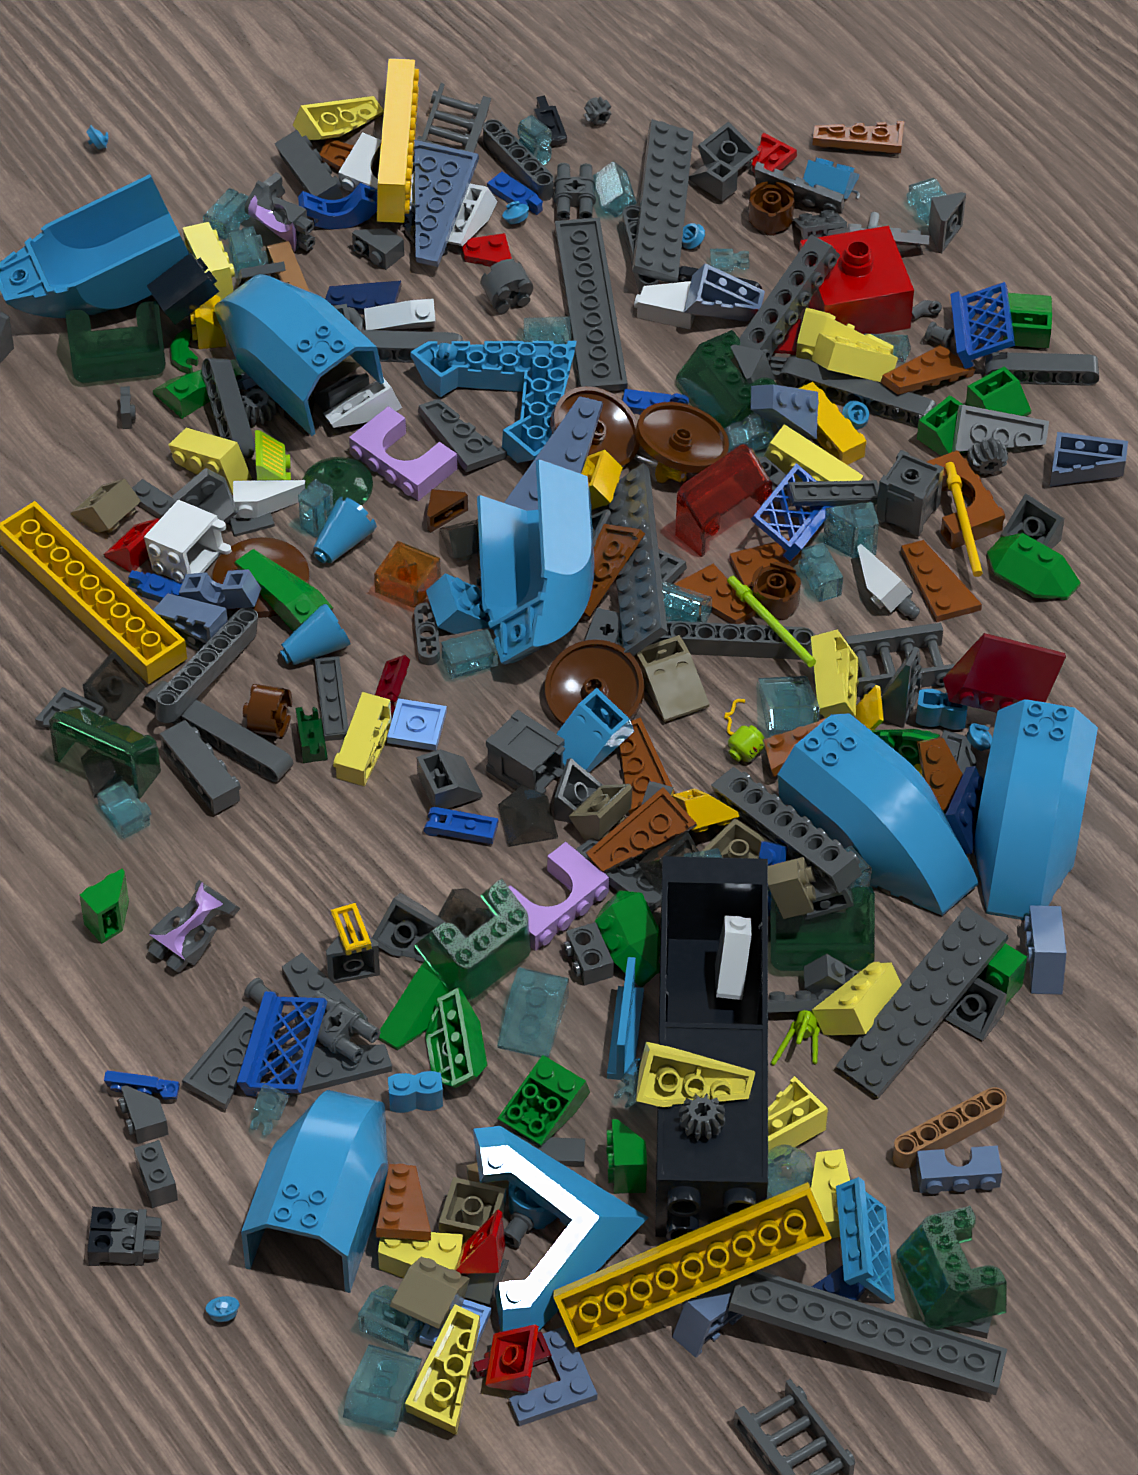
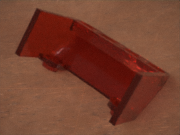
(716, 492)

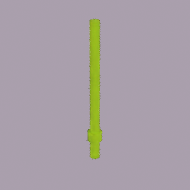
(745, 594)

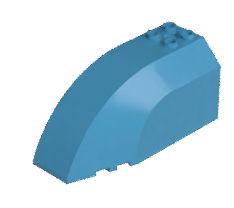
(95, 255)
(290, 340)
(537, 563)
(1032, 804)
(879, 806)
(324, 1179)

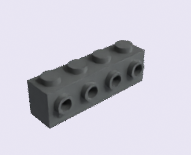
(307, 166)
(200, 766)

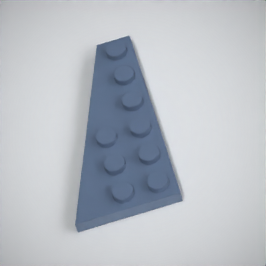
(440, 188)
(565, 448)

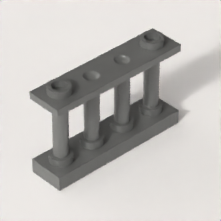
(474, 125)
(894, 641)
(765, 1444)

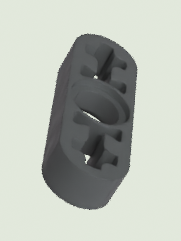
(432, 641)

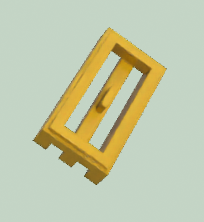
(356, 945)

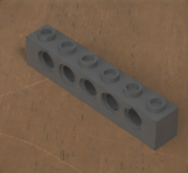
(789, 289)

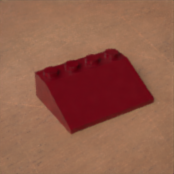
(1002, 673)

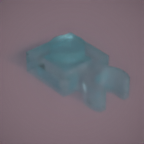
(726, 260)
(630, 1078)
(270, 1106)

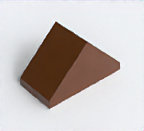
(444, 507)

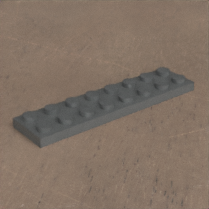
(922, 1002)

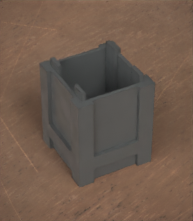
(909, 493)
(525, 753)

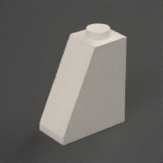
(665, 304)
(732, 957)

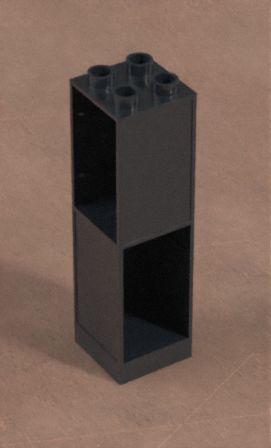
(729, 1171)

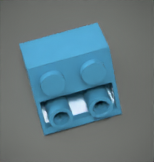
(838, 178)
(457, 605)

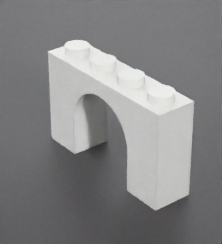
(360, 164)

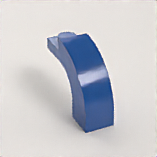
(342, 212)

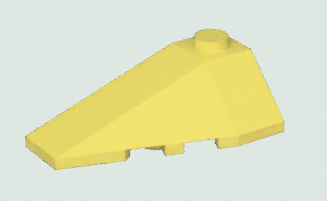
(335, 117)
(825, 323)
(673, 1075)

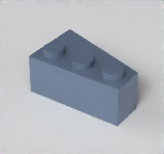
(722, 295)
(787, 406)
(1086, 458)
(191, 618)
(1045, 949)
(704, 1317)

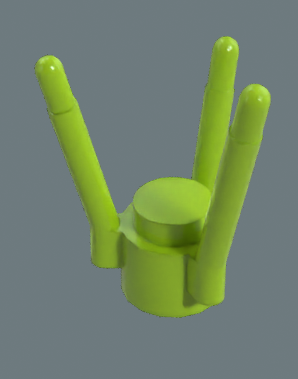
(804, 1027)

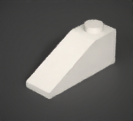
(473, 214)
(401, 315)
(363, 405)
(262, 497)
(884, 585)

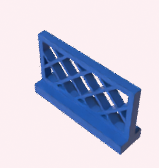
(965, 327)
(807, 527)
(263, 1035)

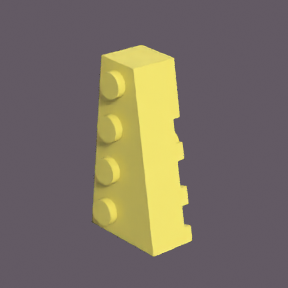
(204, 243)
(792, 448)

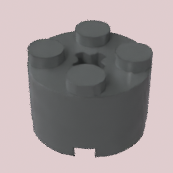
(507, 285)

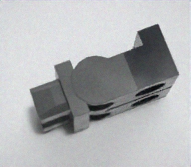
(121, 1236)

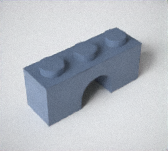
(237, 590)
(938, 1175)

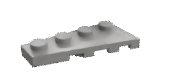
(911, 238)
(1012, 430)

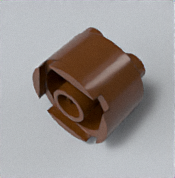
(771, 207)
(777, 589)
(268, 710)

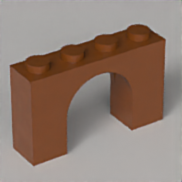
(983, 513)

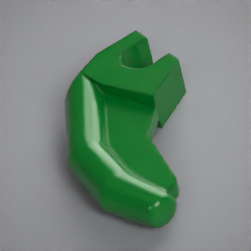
(180, 353)

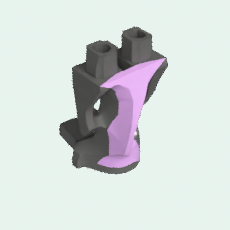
(278, 215)
(182, 938)

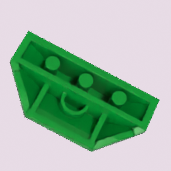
(1032, 567)
(631, 932)
(455, 1040)

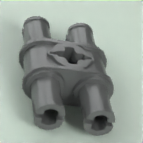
(574, 191)
(339, 1026)

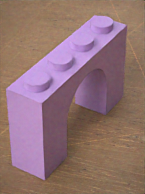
(412, 476)
(586, 887)

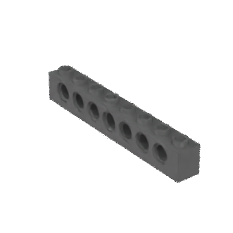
(785, 827)

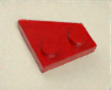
(773, 153)
(486, 250)

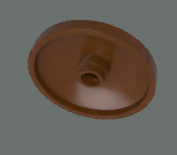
(615, 425)
(681, 436)
(274, 549)
(592, 666)

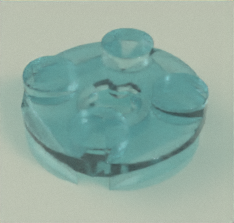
(791, 1158)

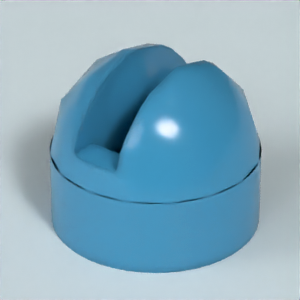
(447, 350)

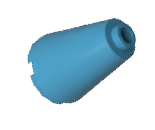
(343, 530)
(315, 637)

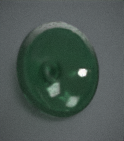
(345, 477)

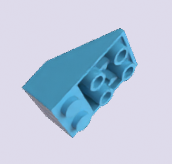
(594, 730)

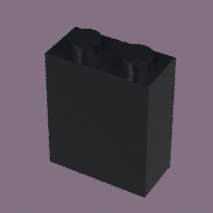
(183, 287)

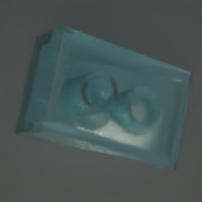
(787, 703)
(533, 1012)
(381, 1388)

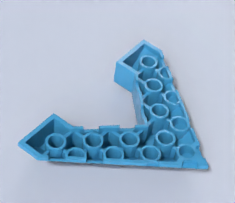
(533, 368)
(593, 1218)

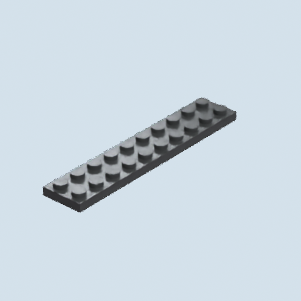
(663, 202)
(591, 304)
(640, 578)
(869, 1330)

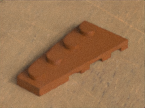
(867, 138)
(926, 369)

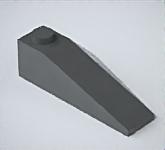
(903, 690)
(404, 926)

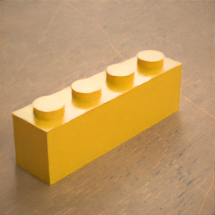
(835, 431)

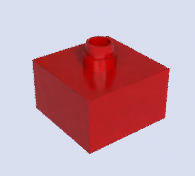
(867, 283)

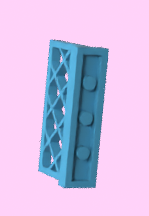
(625, 1024)
(864, 1239)

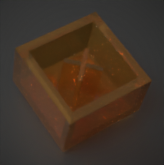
(407, 574)

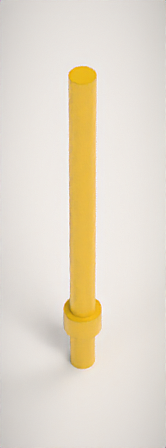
(954, 484)

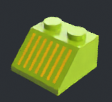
(271, 458)

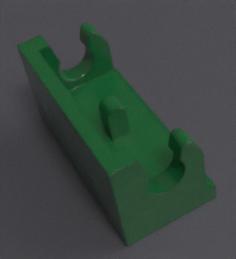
(311, 736)

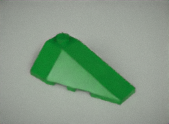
(284, 592)

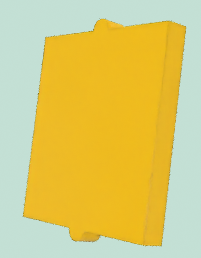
(870, 710)

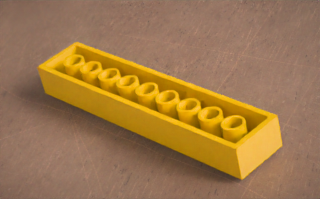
(397, 141)
(92, 592)
(691, 1264)

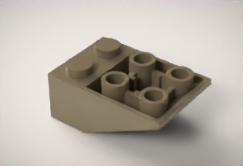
(671, 678)

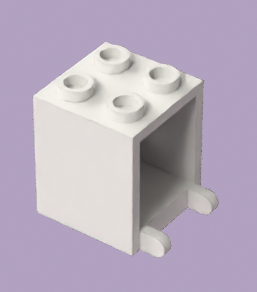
(185, 541)

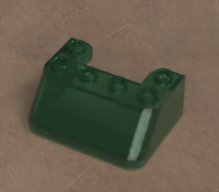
(116, 351)
(716, 383)
(108, 738)
(842, 935)
(485, 954)
(941, 1277)

